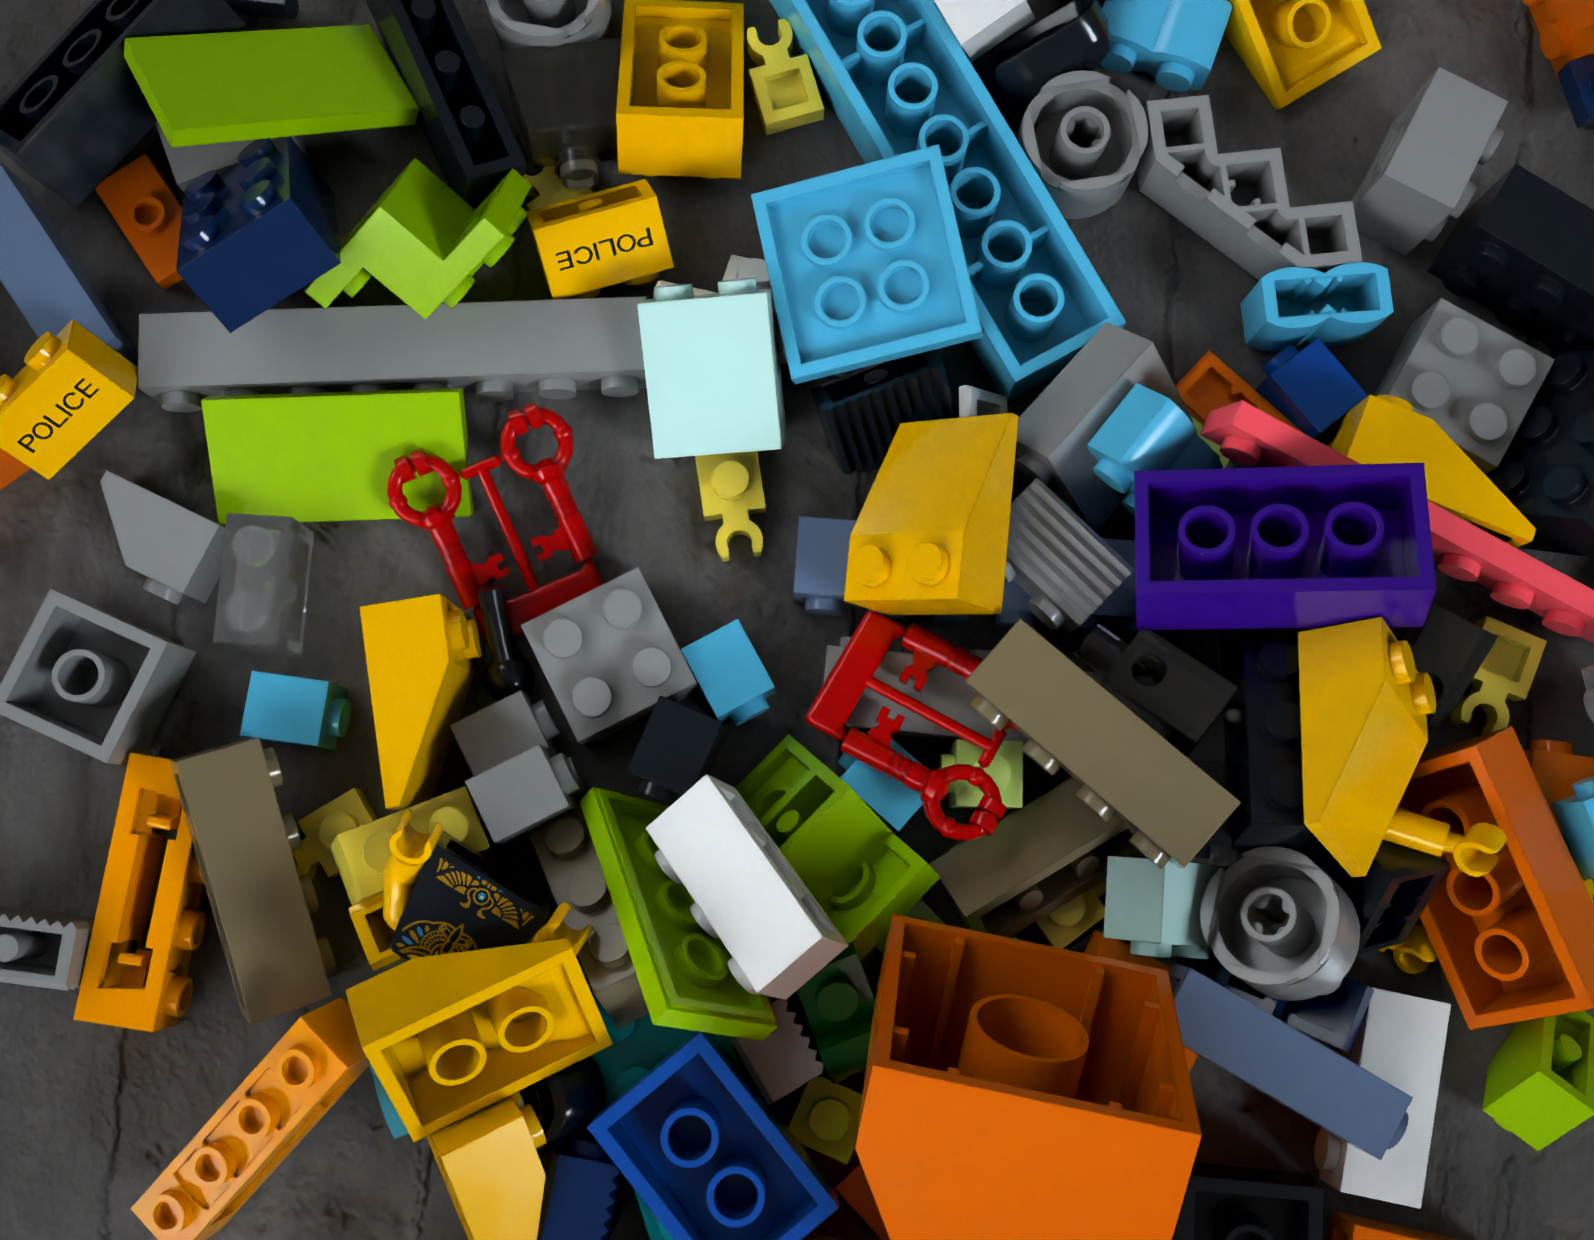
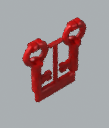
(548, 472)
(847, 684)

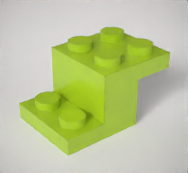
(425, 240)
(835, 844)

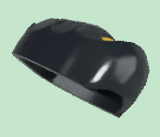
(1058, 43)
(567, 1099)

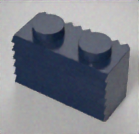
(581, 1192)

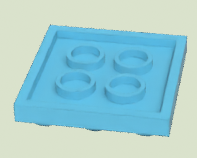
(866, 265)

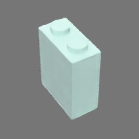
(712, 370)

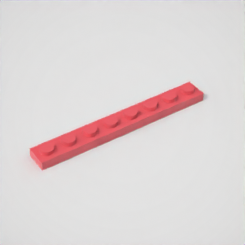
(1459, 547)

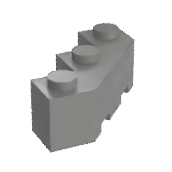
(1238, 197)

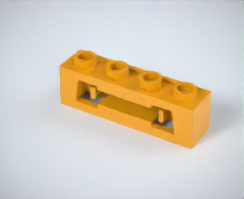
(147, 986)
(256, 1127)

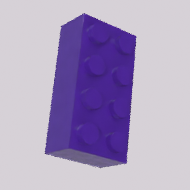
(1282, 547)

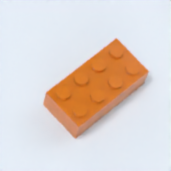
(1525, 931)

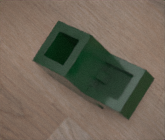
(840, 1014)

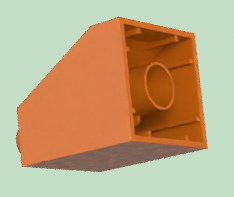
(1023, 1092)

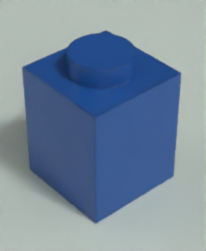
(1310, 387)

